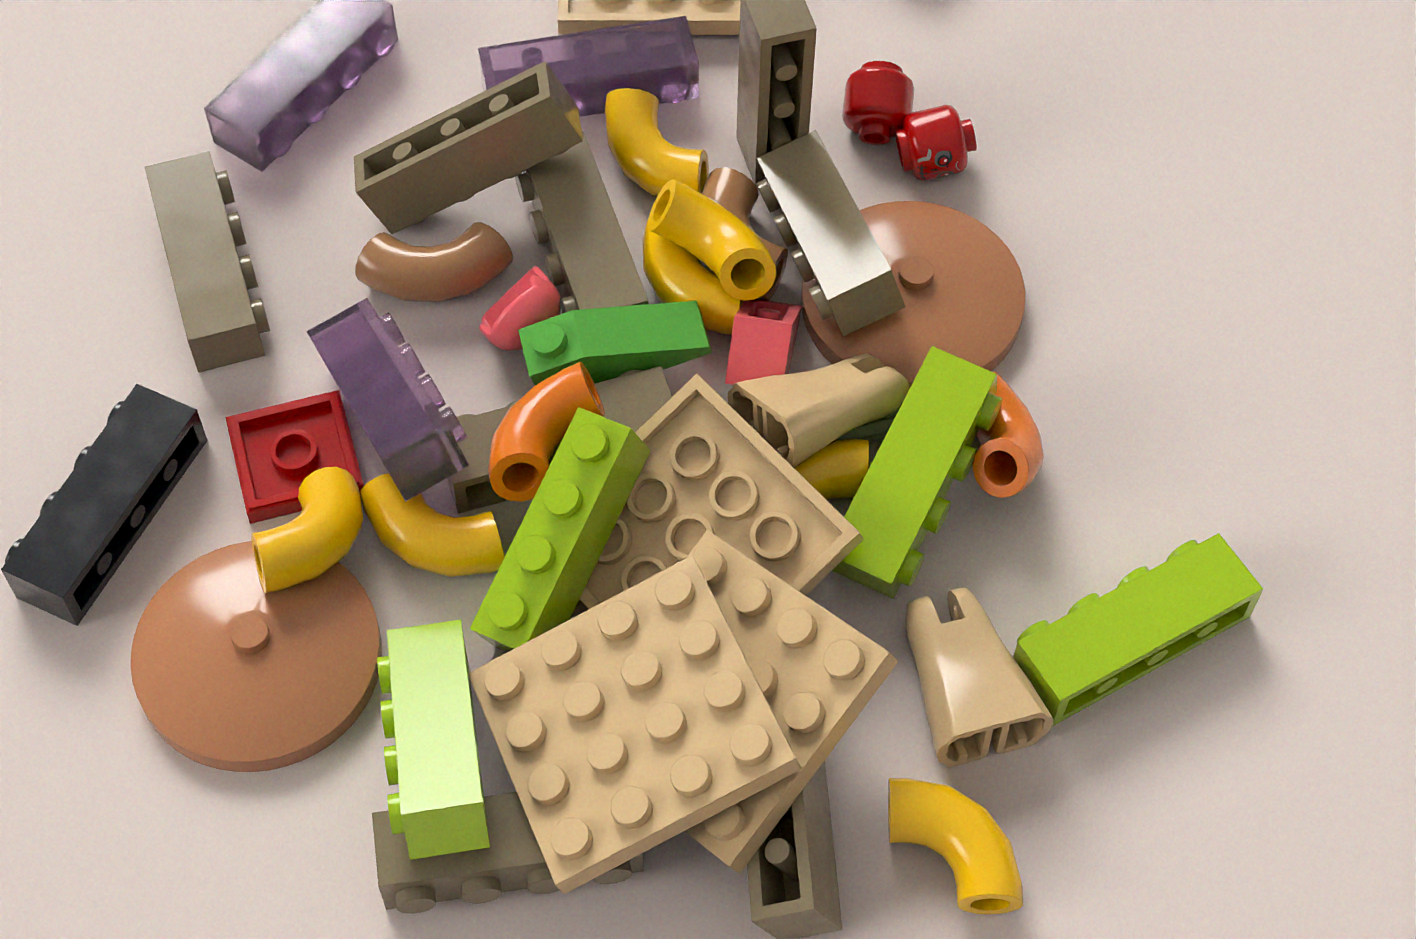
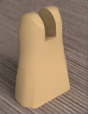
(817, 406)
(971, 682)

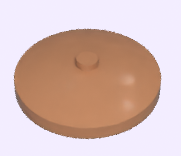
(956, 287)
(254, 673)

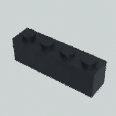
(104, 504)

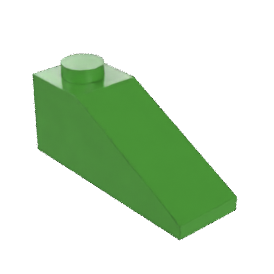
(615, 340)

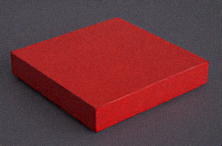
(285, 445)

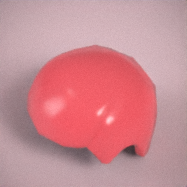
(524, 304)

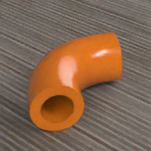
(535, 428)
(1010, 449)

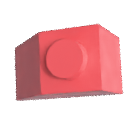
(762, 340)

